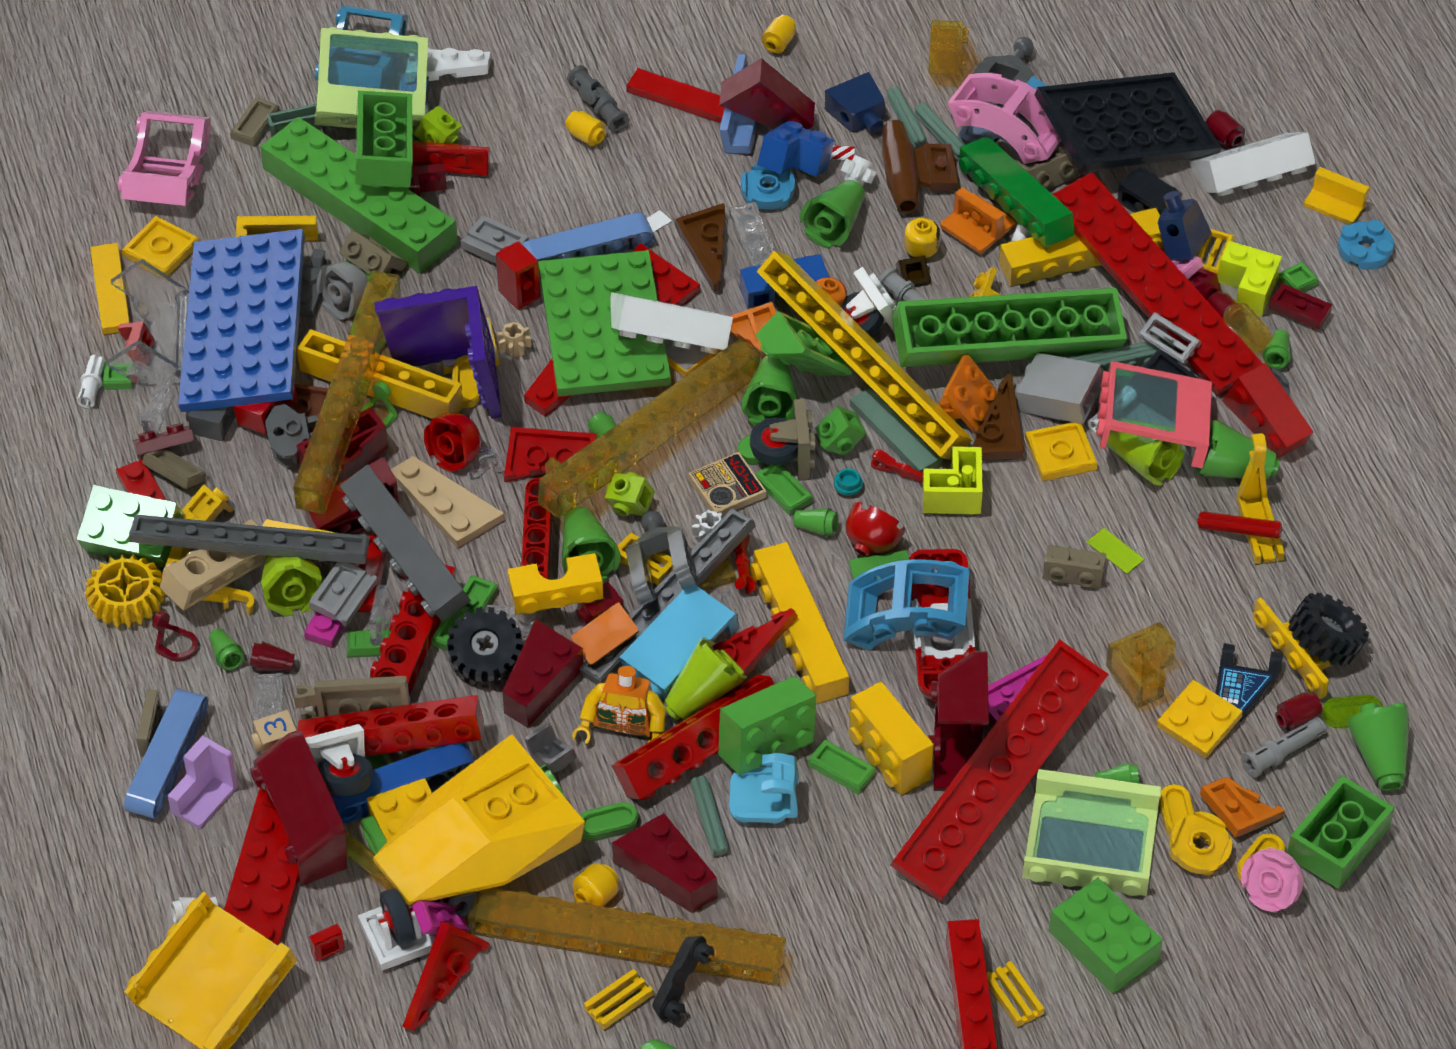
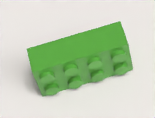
(383, 139)

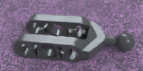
(1009, 65)
(653, 541)

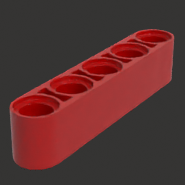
(536, 531)

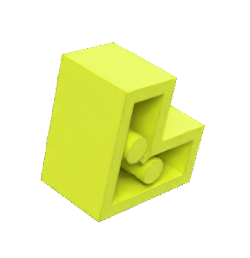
(1251, 272)
(957, 488)

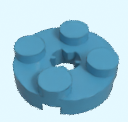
(777, 196)
(1370, 233)

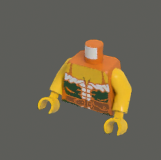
(623, 706)

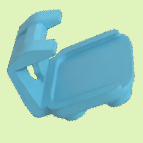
(766, 792)

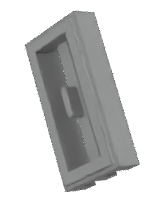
(1187, 351)

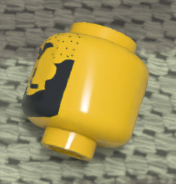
(922, 237)

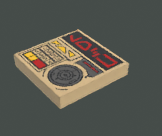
(727, 484)

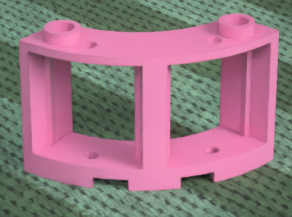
(1016, 98)
(163, 178)

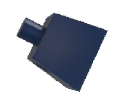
(856, 104)
(1182, 227)

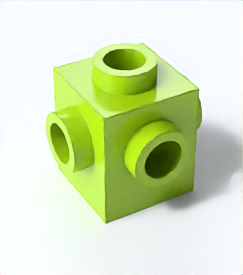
(438, 127)
(629, 494)

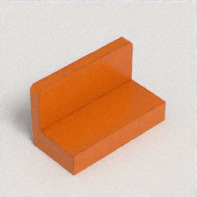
(605, 633)

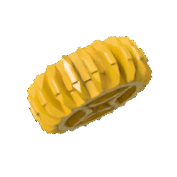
(107, 590)

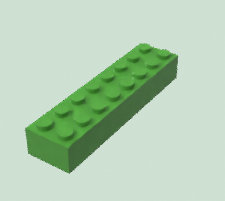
(326, 176)
(1008, 326)

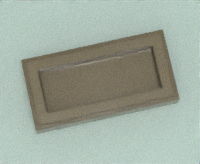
(253, 122)
(174, 468)
(149, 720)

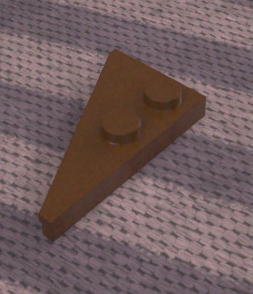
(704, 238)
(1001, 428)

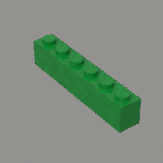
(1016, 191)

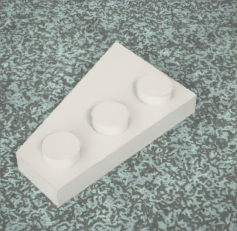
(457, 63)

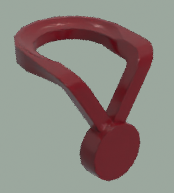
(161, 622)

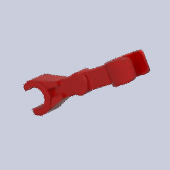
(884, 462)
(742, 562)

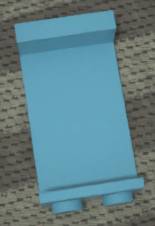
(673, 635)

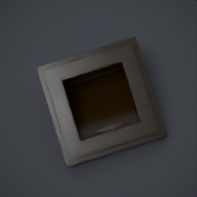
(914, 270)

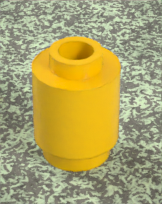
(779, 34)
(585, 127)

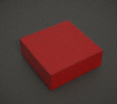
(326, 942)

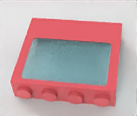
(1155, 407)

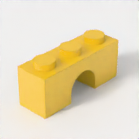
(534, 593)

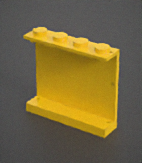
(209, 976)

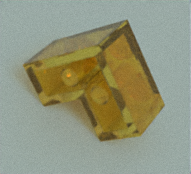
(946, 47)
(1138, 663)

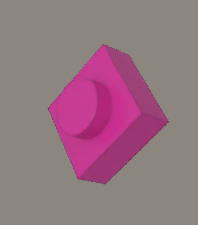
(323, 630)

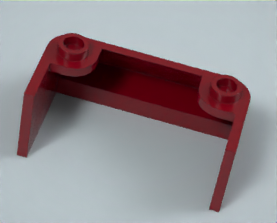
(959, 716)
(304, 808)

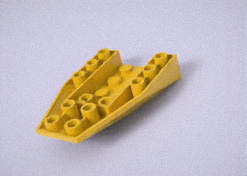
(481, 829)

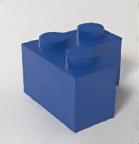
(797, 148)

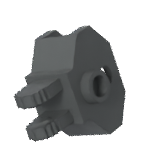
(285, 431)

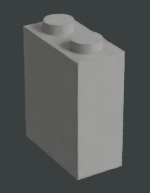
(1059, 388)

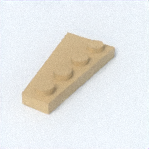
(447, 504)

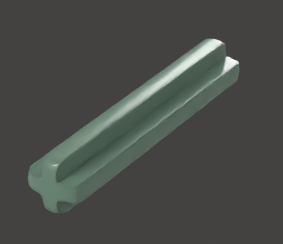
(907, 116)
(938, 128)
(709, 815)

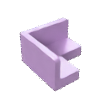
(206, 785)

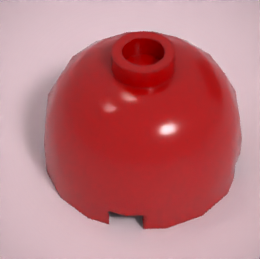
(452, 440)
(872, 530)

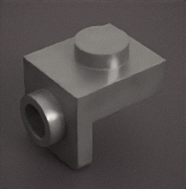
(549, 750)

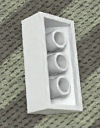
(1254, 162)
(670, 322)

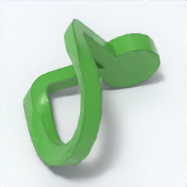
(383, 392)

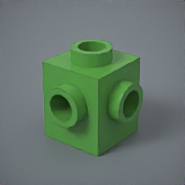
(840, 431)

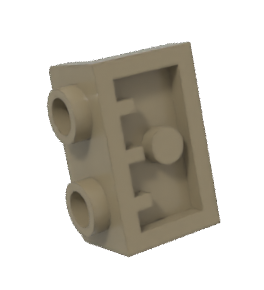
(1054, 170)
(370, 254)
(1074, 566)

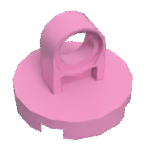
(1272, 879)

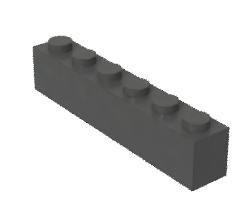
(405, 543)

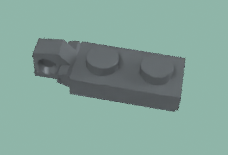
(309, 296)

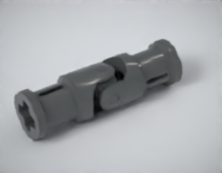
(598, 98)

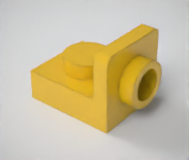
(208, 504)

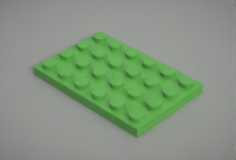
(583, 345)

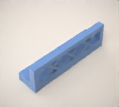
(735, 129)

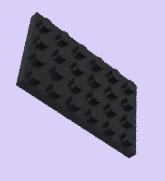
(1127, 121)

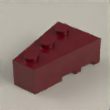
(366, 445)
(338, 516)

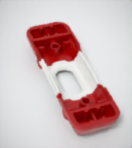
(929, 660)

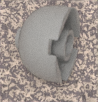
(341, 289)

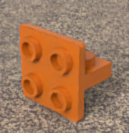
(976, 221)
(968, 394)

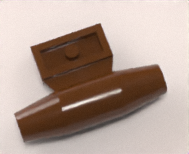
(910, 167)

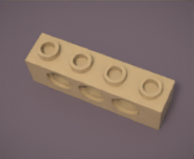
(205, 572)

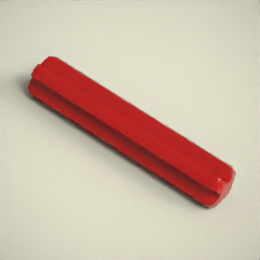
(1239, 524)

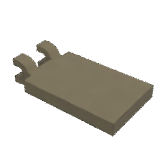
(351, 695)

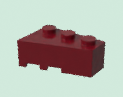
(766, 97)
(540, 673)
(668, 862)

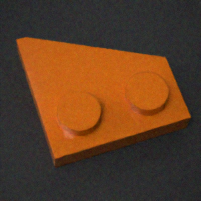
(749, 322)
(1238, 806)

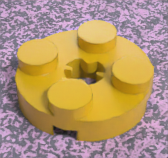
(1190, 857)

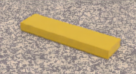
(111, 300)

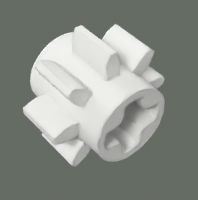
(858, 170)
(705, 523)

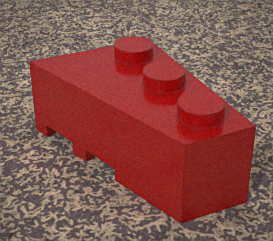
(1267, 409)

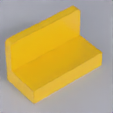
(1337, 196)

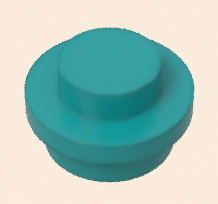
(848, 482)

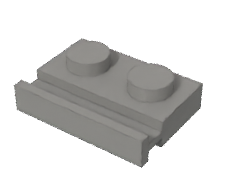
(490, 237)
(343, 592)

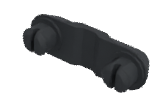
(666, 1003)

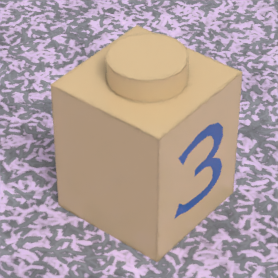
(271, 730)

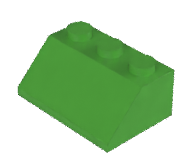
(800, 346)

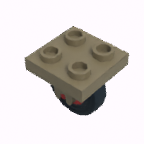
(782, 440)

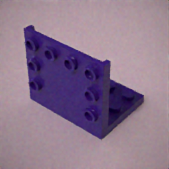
(441, 328)

